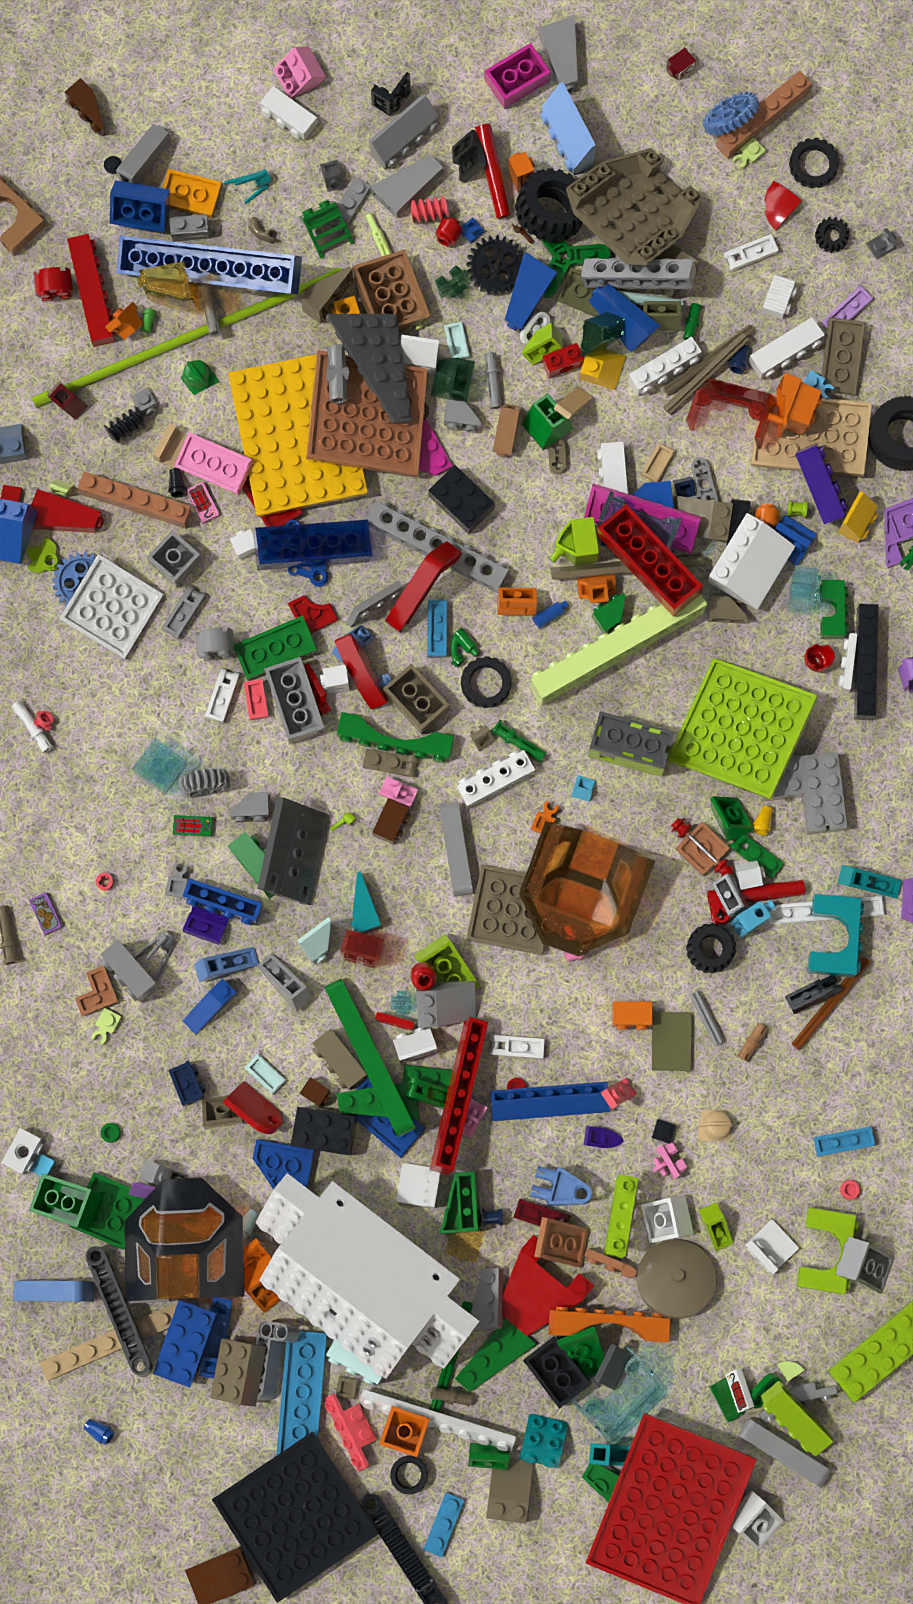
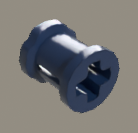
(492, 1217)

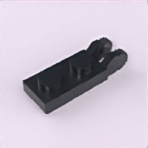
(812, 994)

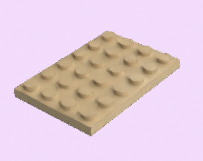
(838, 426)

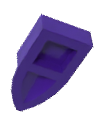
(601, 1137)

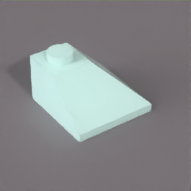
(317, 941)

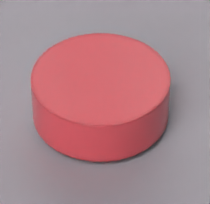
(850, 1189)

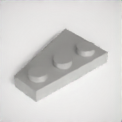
(374, 603)

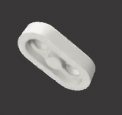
(532, 326)

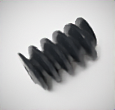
(125, 425)

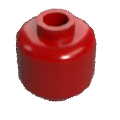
(448, 232)
(423, 976)

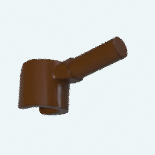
(521, 230)

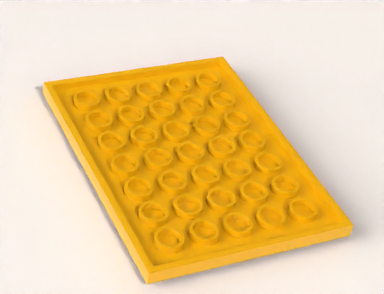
(274, 427)

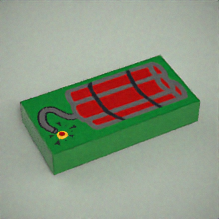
(192, 826)

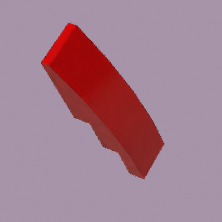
(360, 671)

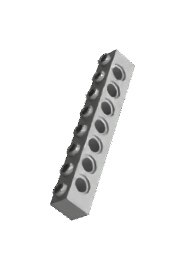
(424, 547)

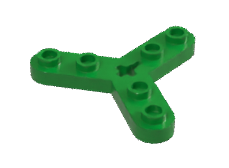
(576, 257)

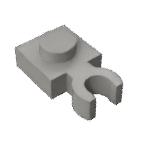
(176, 884)

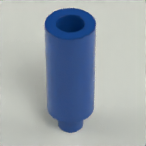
(549, 614)

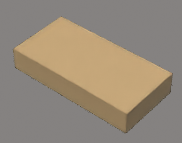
(657, 463)

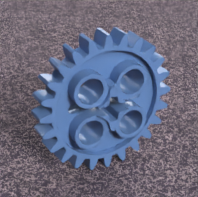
(731, 113)
(68, 573)

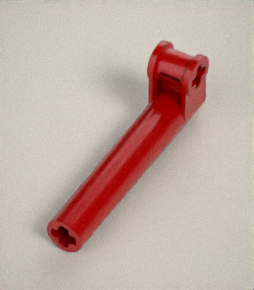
(493, 171)
(754, 894)

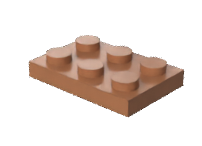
(561, 1242)

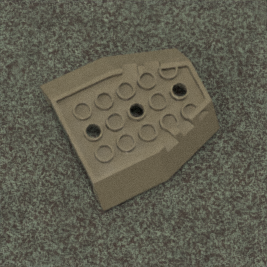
(628, 182)

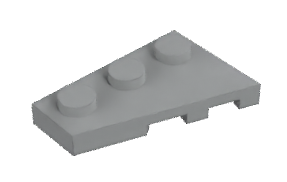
(488, 1300)

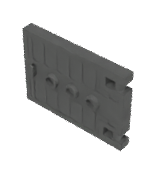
(293, 851)

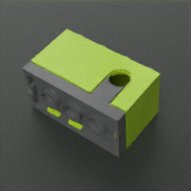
(630, 744)

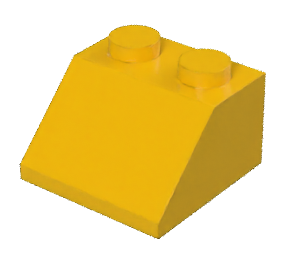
(858, 518)

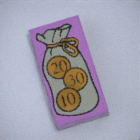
(45, 913)

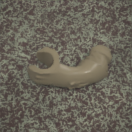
(255, 229)

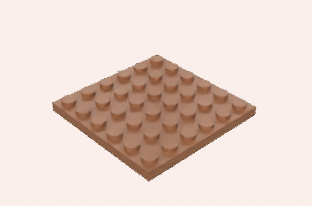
(359, 429)

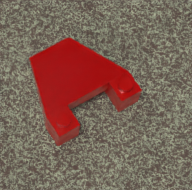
(534, 1292)

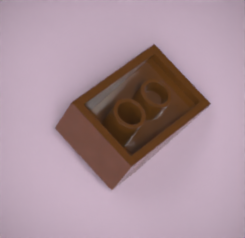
(220, 1576)

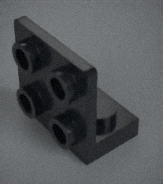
(389, 102)

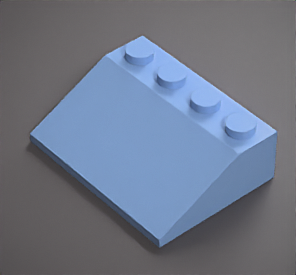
(568, 130)

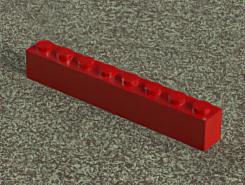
(458, 1096)

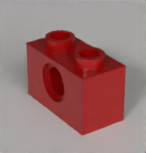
(562, 360)

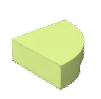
(790, 1369)

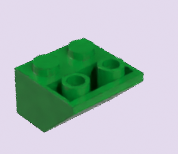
(545, 423)

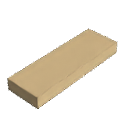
(573, 403)

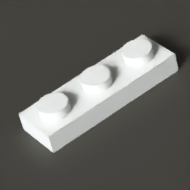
(848, 662)

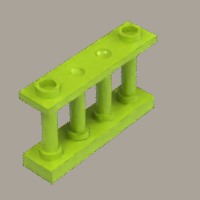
(621, 1216)

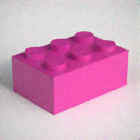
(517, 75)

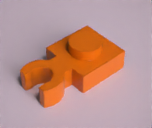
(542, 817)

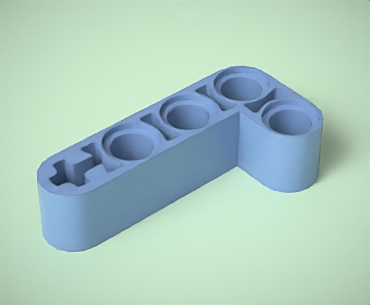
(53, 1291)

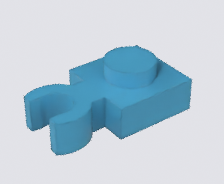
(818, 382)

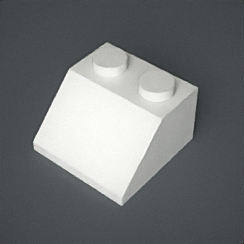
(420, 352)
(414, 1045)
(667, 1219)
(755, 1520)

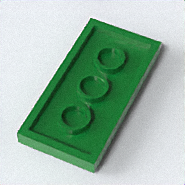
(275, 647)

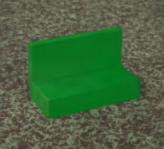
(487, 1457)

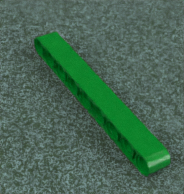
(369, 1058)

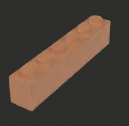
(769, 111)
(134, 500)

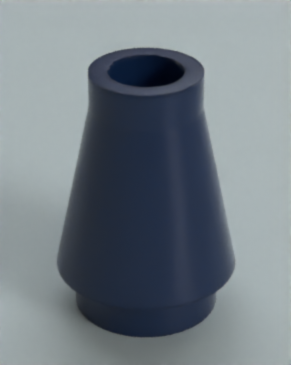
(739, 361)

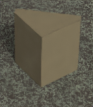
(218, 1114)

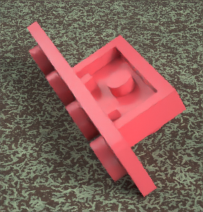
(352, 1428)

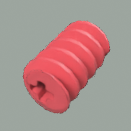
(429, 209)

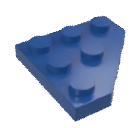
(279, 1159)

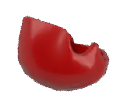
(824, 654)

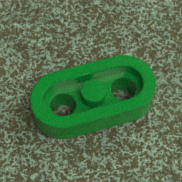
(765, 1384)

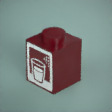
(680, 64)

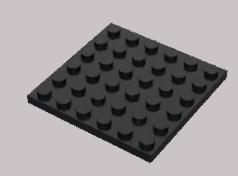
(295, 1517)

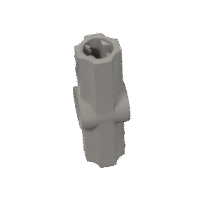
(337, 374)

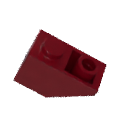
(67, 400)

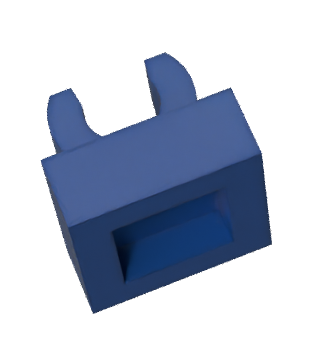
(472, 230)

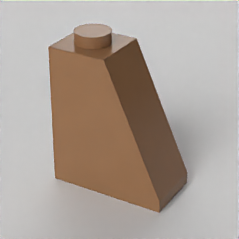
(506, 429)

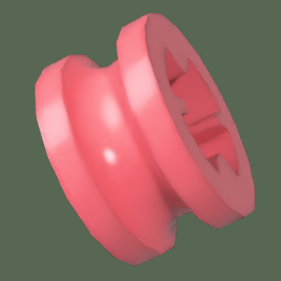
(99, 879)

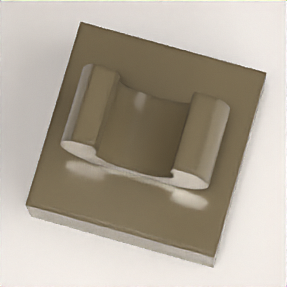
(482, 737)

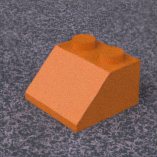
(404, 1431)

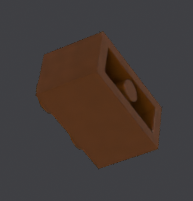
(391, 821)

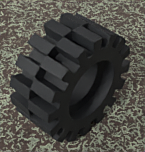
(836, 225)

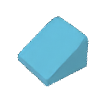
(583, 788)
(43, 1165)

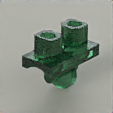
(459, 278)

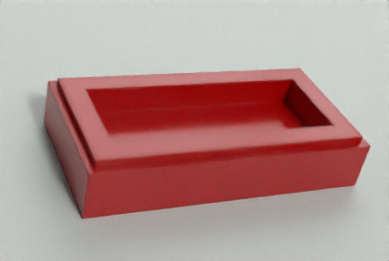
(394, 1021)

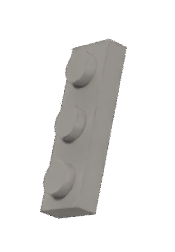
(351, 201)

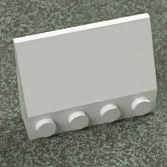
(751, 562)

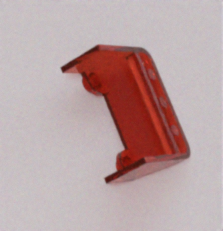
(757, 402)

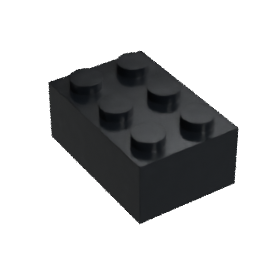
(461, 499)
(324, 1131)
(557, 1372)

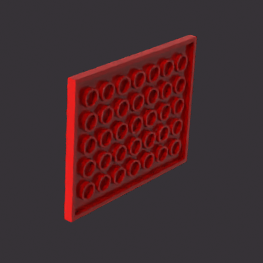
(670, 1510)

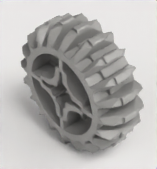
(204, 782)

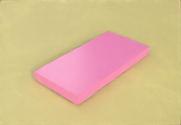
(214, 463)

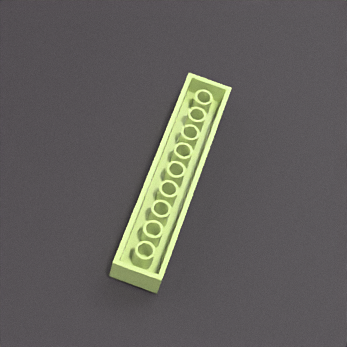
(611, 649)

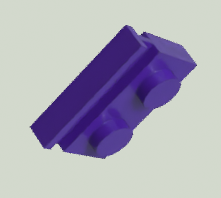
(205, 925)

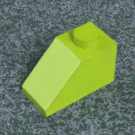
(543, 342)
(716, 1226)

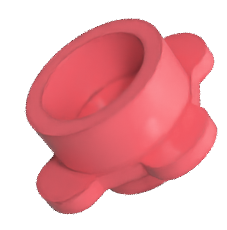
(46, 716)

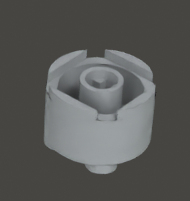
(215, 643)

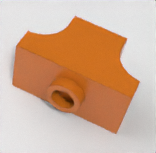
(125, 321)
(597, 587)

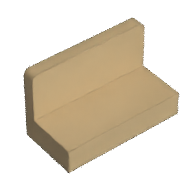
(169, 446)

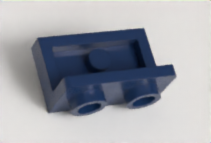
(186, 1083)

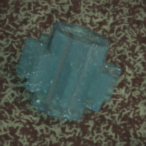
(400, 1003)

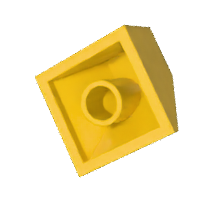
(602, 368)

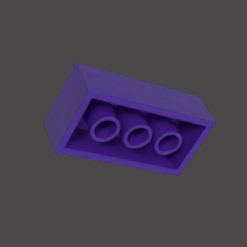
(820, 482)

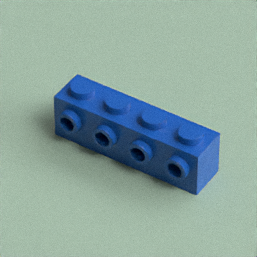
(223, 901)

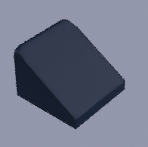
(684, 487)

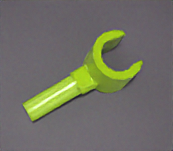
(347, 817)

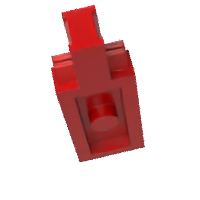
(318, 691)

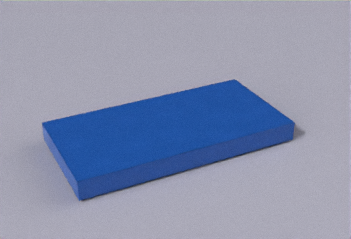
(383, 1130)

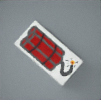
(739, 1390)

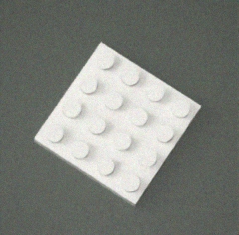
(110, 606)

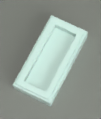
(456, 340)
(265, 1074)

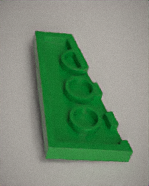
(367, 1102)
(495, 1354)

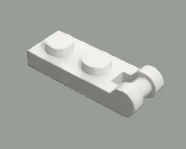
(751, 252)
(222, 696)
(517, 1047)

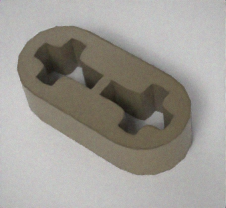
(562, 457)

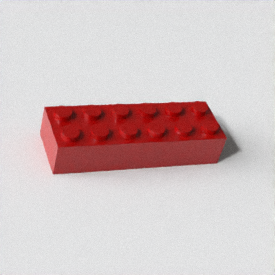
(649, 560)

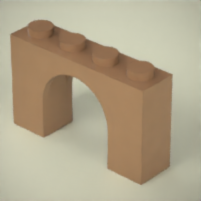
(27, 223)

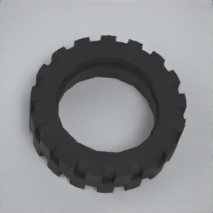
(808, 180)
(487, 662)

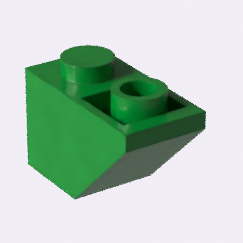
(609, 615)

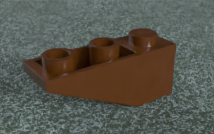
(84, 100)

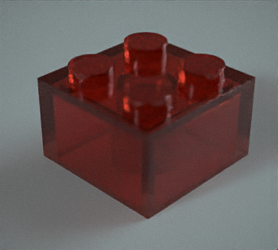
(362, 948)

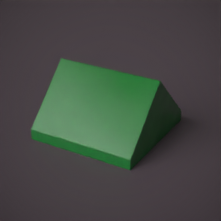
(731, 817)

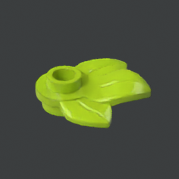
(41, 555)

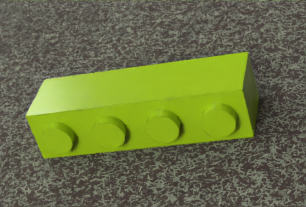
(796, 1419)

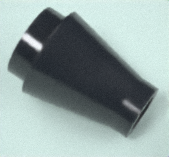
(176, 483)

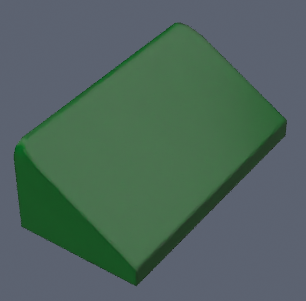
(724, 1399)

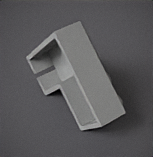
(820, 786)

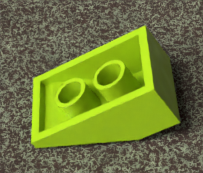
(445, 961)

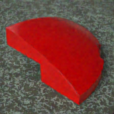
(779, 204)

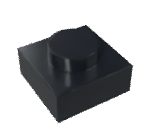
(663, 1131)

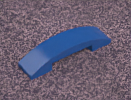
(219, 1331)

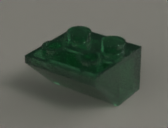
(601, 332)
(453, 379)

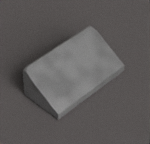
(730, 894)

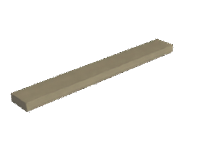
(611, 568)

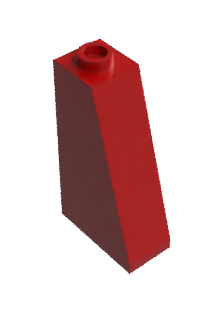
(64, 515)

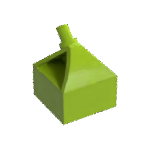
(577, 542)

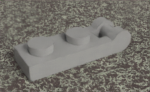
(183, 612)

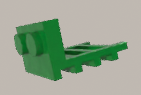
(316, 217)

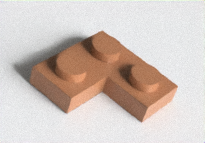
(102, 994)

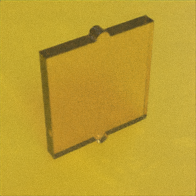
(464, 1245)

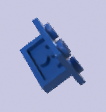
(796, 534)

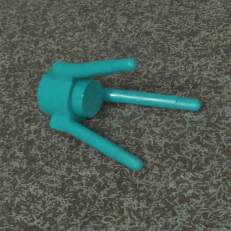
(260, 178)

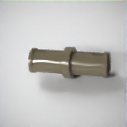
(451, 1396)

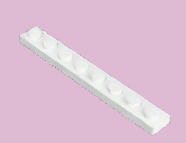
(441, 1421)

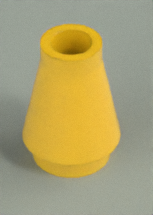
(763, 821)

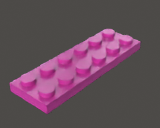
(689, 525)

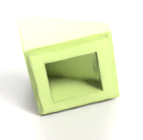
(61, 488)

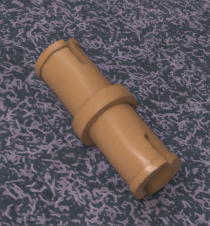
(752, 1042)

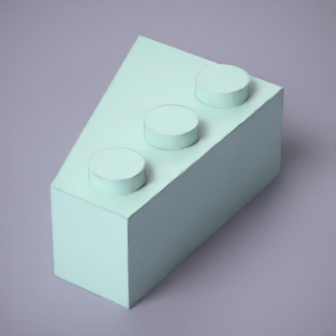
(340, 1355)

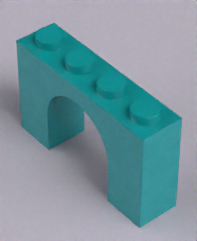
(848, 912)

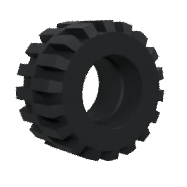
(704, 963)

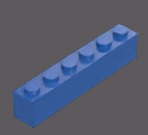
(548, 1101)

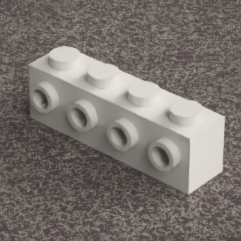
(786, 348)
(664, 366)
(495, 779)

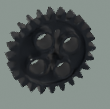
(480, 260)

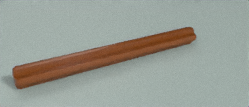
(828, 1006)

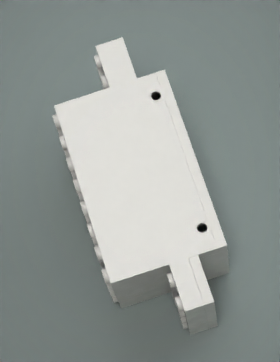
(360, 1278)

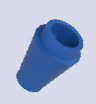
(99, 1431)

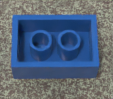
(139, 206)

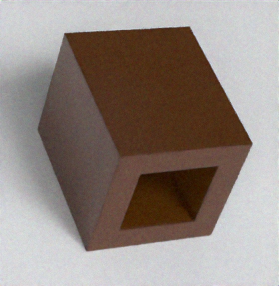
(315, 1092)

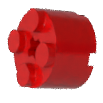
(53, 283)

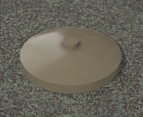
(676, 1279)

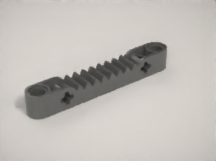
(118, 1311)

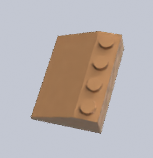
(391, 287)

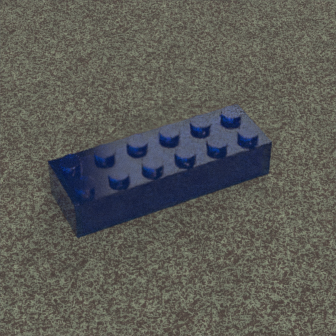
(312, 544)

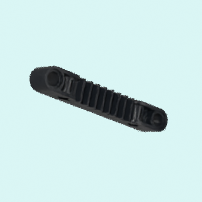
(403, 1551)

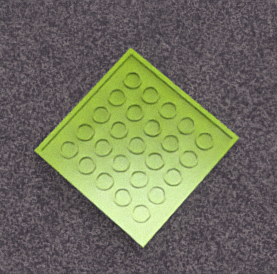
(742, 728)

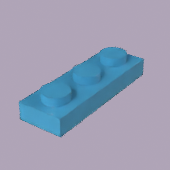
(437, 628)
(844, 1141)
(443, 1524)

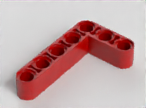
(421, 583)

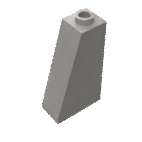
(560, 49)
(143, 155)
(407, 184)

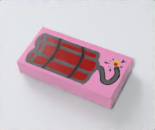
(202, 502)

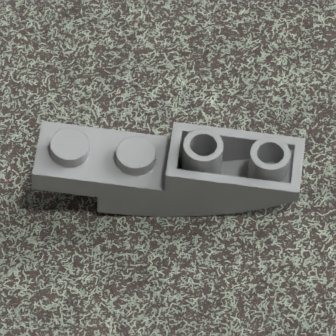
(805, 1394)

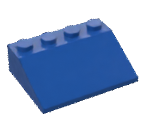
(15, 529)

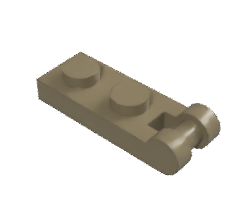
(389, 763)

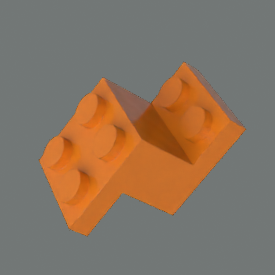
(255, 1263)

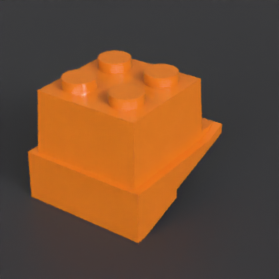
(795, 405)

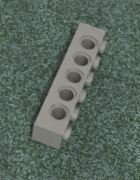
(656, 275)

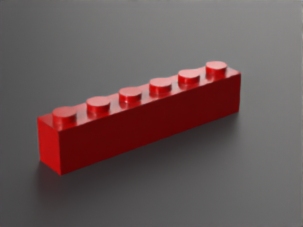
(90, 289)

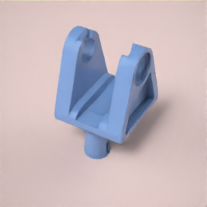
(563, 1189)

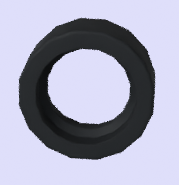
(394, 1479)

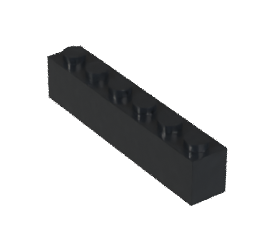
(866, 662)

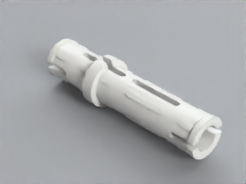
(36, 732)

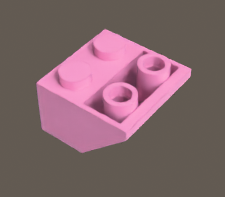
(299, 71)

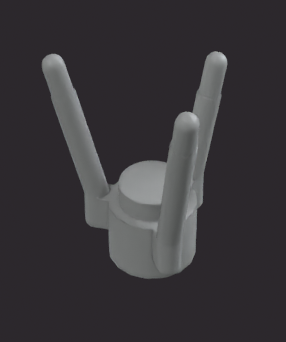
(162, 941)

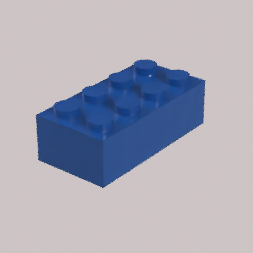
(186, 1341)

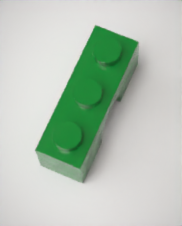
(834, 593)

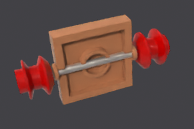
(702, 848)

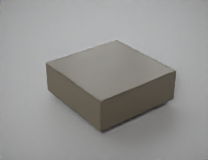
(346, 1387)

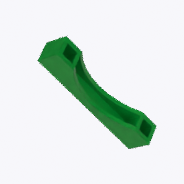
(356, 729)

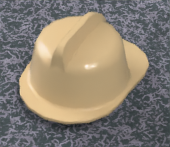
(714, 1125)

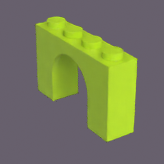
(841, 1227)

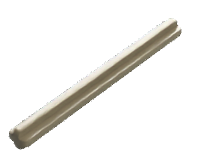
(690, 373)
(706, 373)

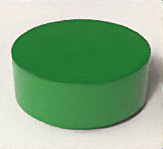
(110, 1132)

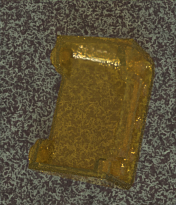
(169, 287)

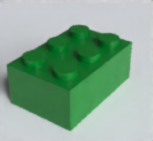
(65, 1202)

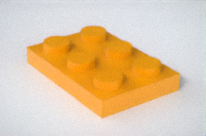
(192, 192)

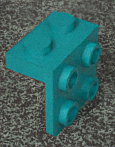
(543, 1441)

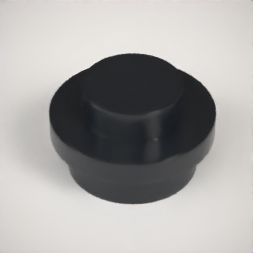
(111, 164)

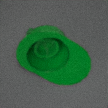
(198, 376)

